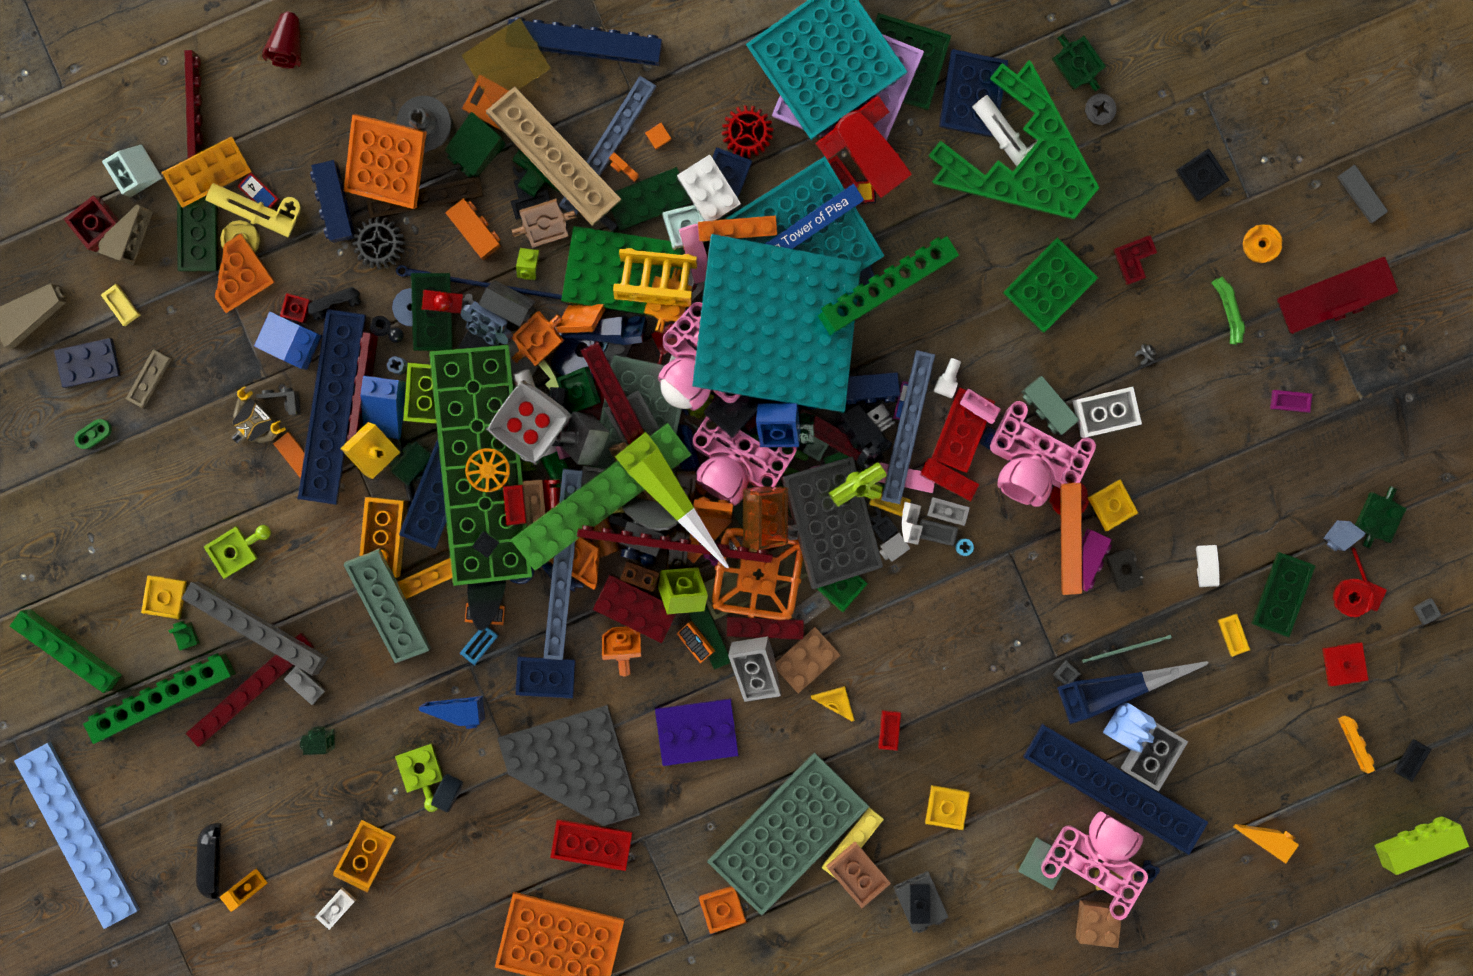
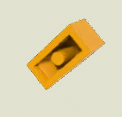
(243, 890)

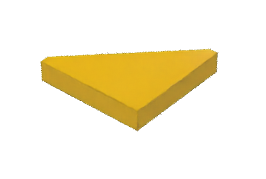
(836, 701)

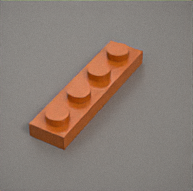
(738, 227)

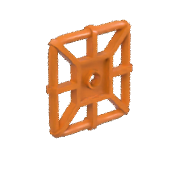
(764, 585)

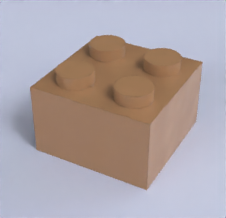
(1097, 925)

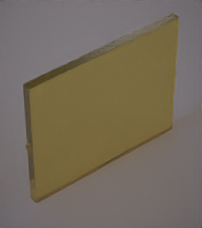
(506, 61)

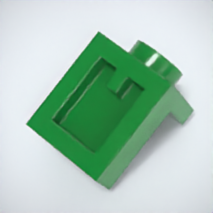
(184, 635)

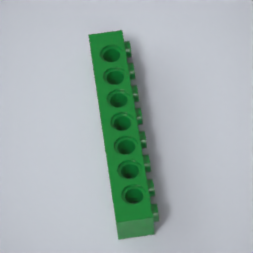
(941, 247)
(96, 725)

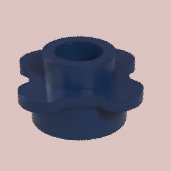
(1154, 870)

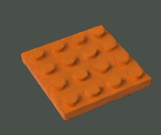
(384, 161)

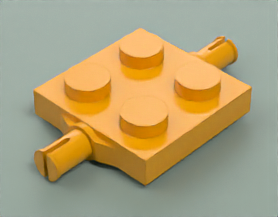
(663, 312)

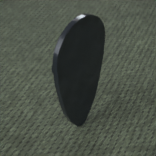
(485, 601)

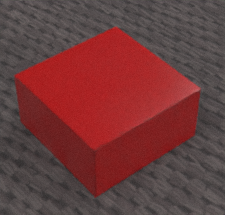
(295, 308)

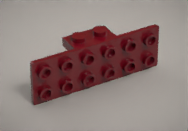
(1337, 295)

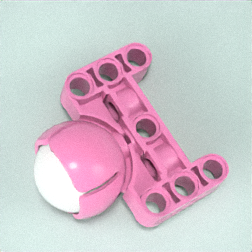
(678, 374)

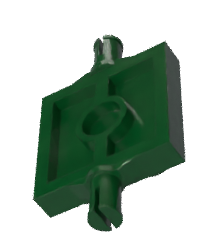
(1078, 62)
(1380, 517)

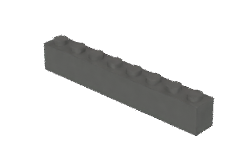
(255, 628)

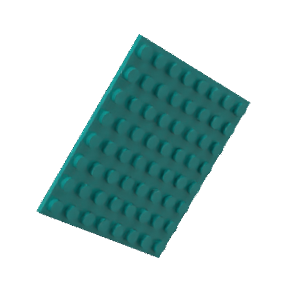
(764, 325)

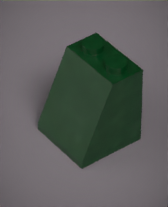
(474, 146)

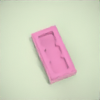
(980, 406)

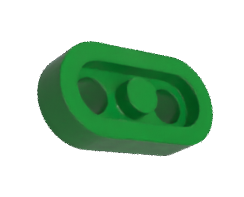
(94, 434)

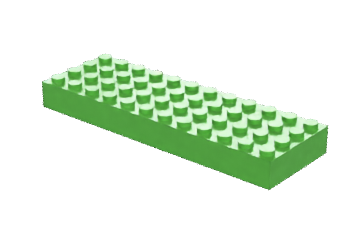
(467, 395)

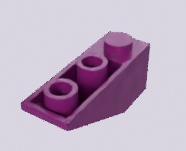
(1093, 550)

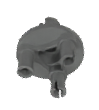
(435, 119)

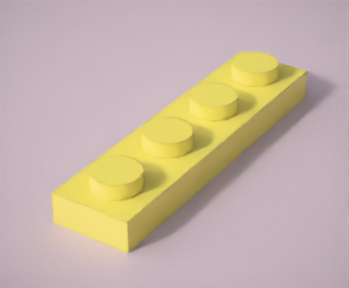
(859, 833)

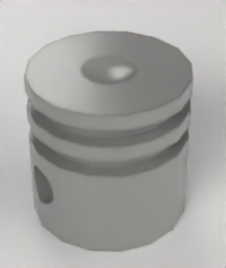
(884, 420)

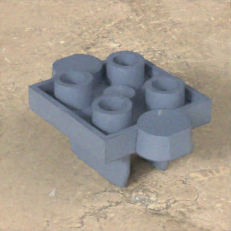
(486, 324)

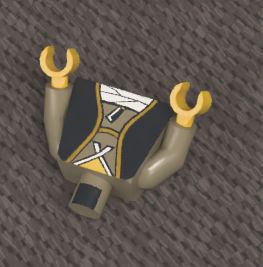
(253, 420)

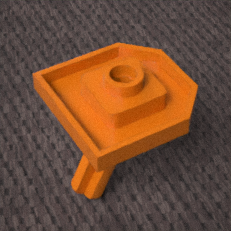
(621, 644)

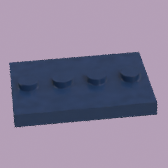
(965, 85)

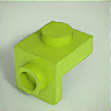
(527, 263)

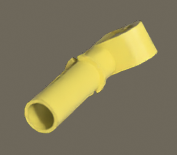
(277, 222)

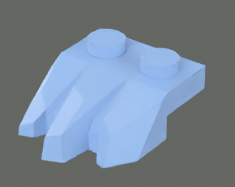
(1130, 727)

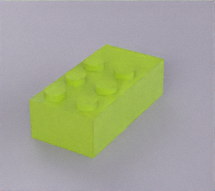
(1421, 845)

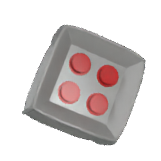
(529, 422)

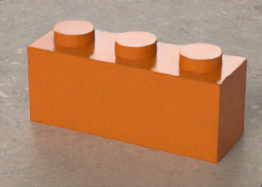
(474, 228)

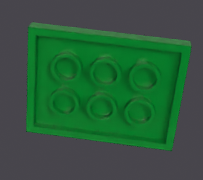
(1050, 285)

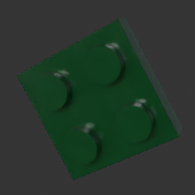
(581, 389)

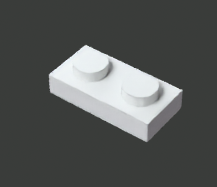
(335, 908)

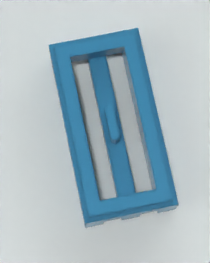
(468, 657)

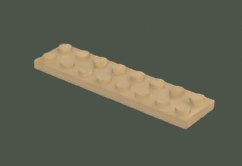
(553, 155)

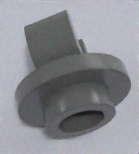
(1148, 351)

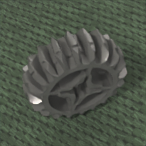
(378, 235)

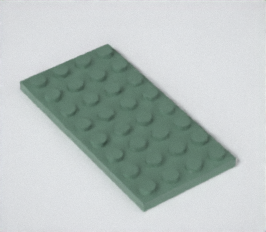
(788, 833)

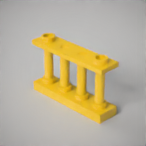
(659, 295)

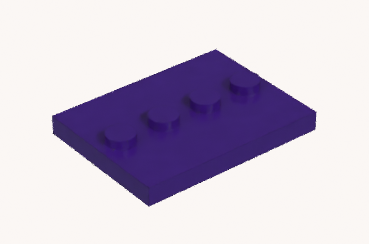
(696, 732)

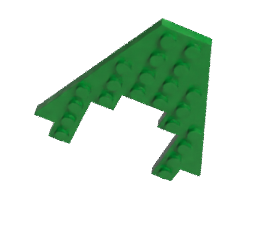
(1049, 177)

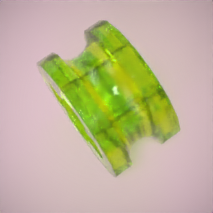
(527, 466)

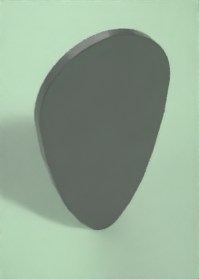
(649, 514)

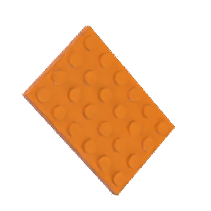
(557, 939)

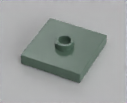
(1032, 863)

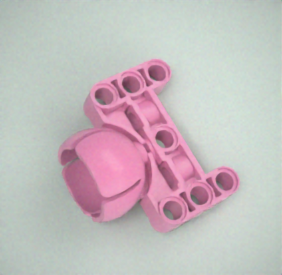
(1031, 467)
(728, 475)
(1112, 844)

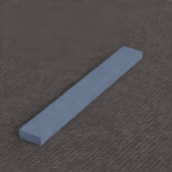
(617, 130)
(908, 427)

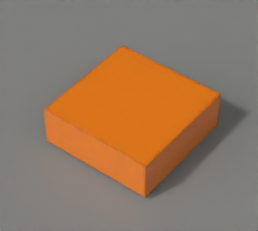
(658, 136)

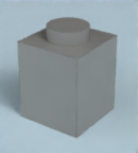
(893, 547)

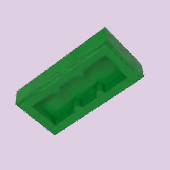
(554, 467)

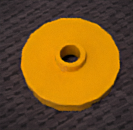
(1271, 239)

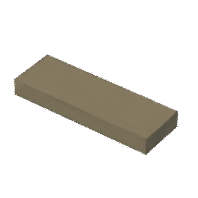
(148, 378)

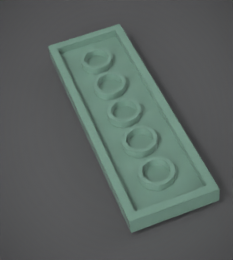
(387, 606)

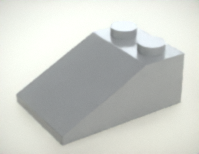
(755, 668)

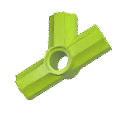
(860, 485)

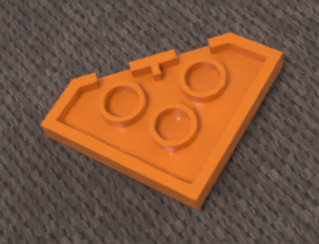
(240, 274)

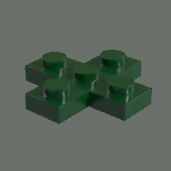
(534, 178)

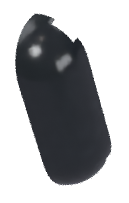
(208, 861)

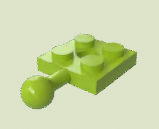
(243, 552)
(415, 780)

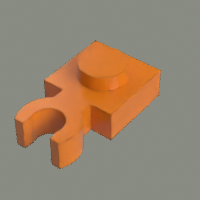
(620, 165)

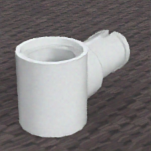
(947, 384)

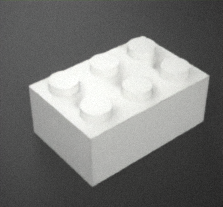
(709, 190)
(1107, 412)

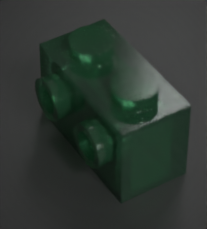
(318, 741)

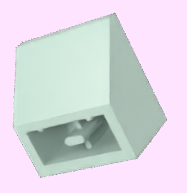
(132, 170)

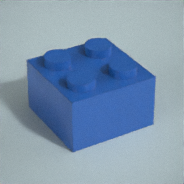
(778, 425)

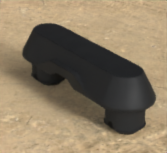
(317, 306)

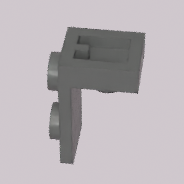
(292, 404)

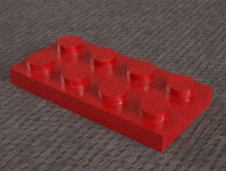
(959, 435)
(591, 844)

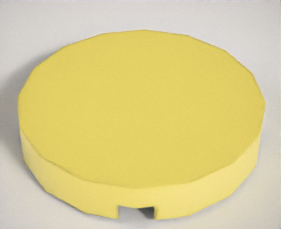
(238, 227)

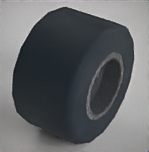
(447, 793)

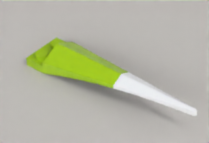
(649, 468)

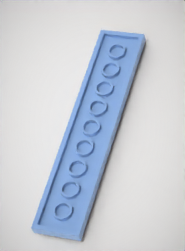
(77, 835)

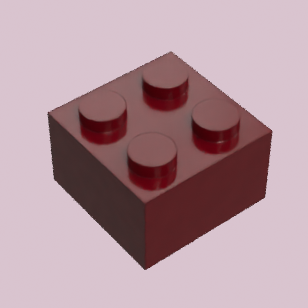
(91, 222)

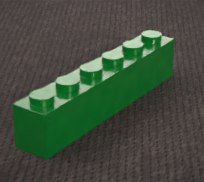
(66, 650)

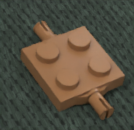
(543, 223)

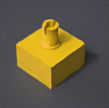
(370, 450)

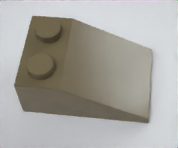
(126, 236)

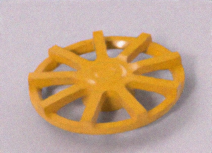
(487, 470)

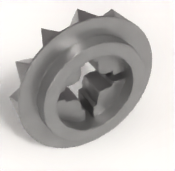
(1109, 106)

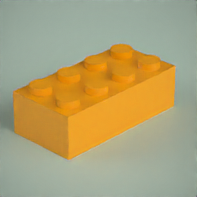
(381, 530)

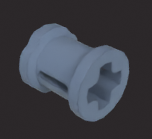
(392, 362)

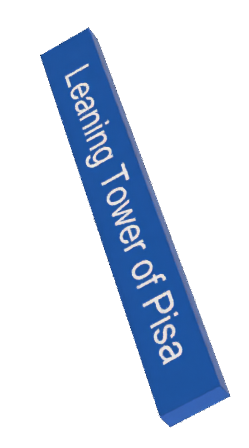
(818, 218)

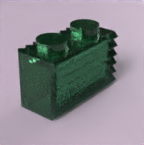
(410, 463)

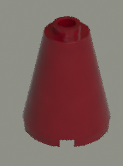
(284, 42)

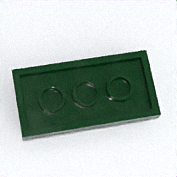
(649, 199)
(197, 237)
(430, 328)
(1283, 594)

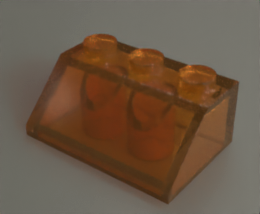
(765, 517)

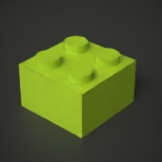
(682, 590)

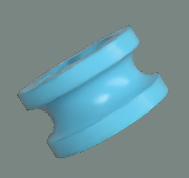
(960, 551)

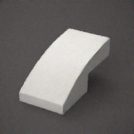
(910, 529)
(1207, 566)

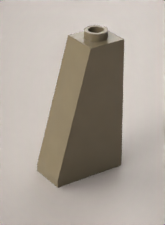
(28, 312)

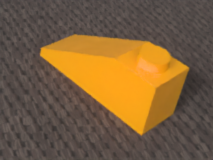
(1272, 840)

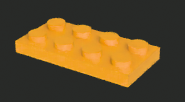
(195, 175)

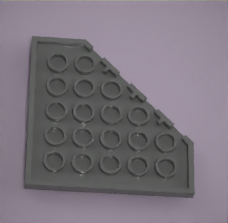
(575, 764)

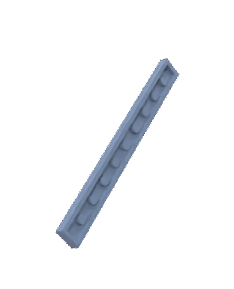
(561, 580)

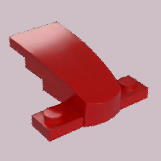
(867, 147)

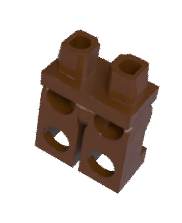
(640, 576)

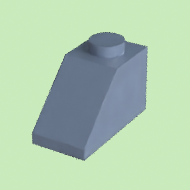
(1343, 535)

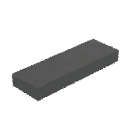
(1362, 194)

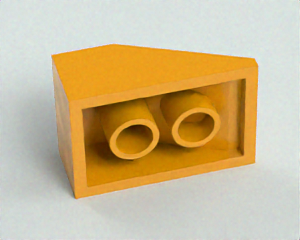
(364, 856)

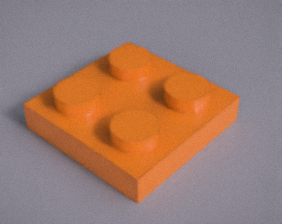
(718, 510)

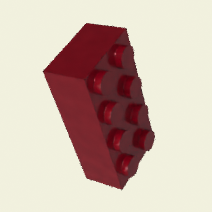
(634, 608)

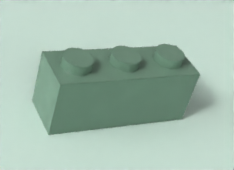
(1049, 406)

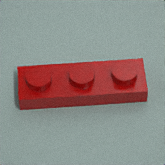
(949, 479)

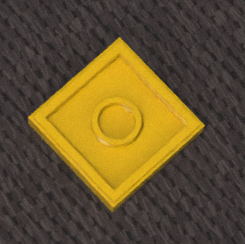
(1113, 505)
(163, 597)
(947, 807)

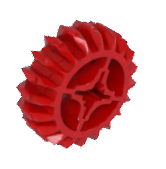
(760, 120)

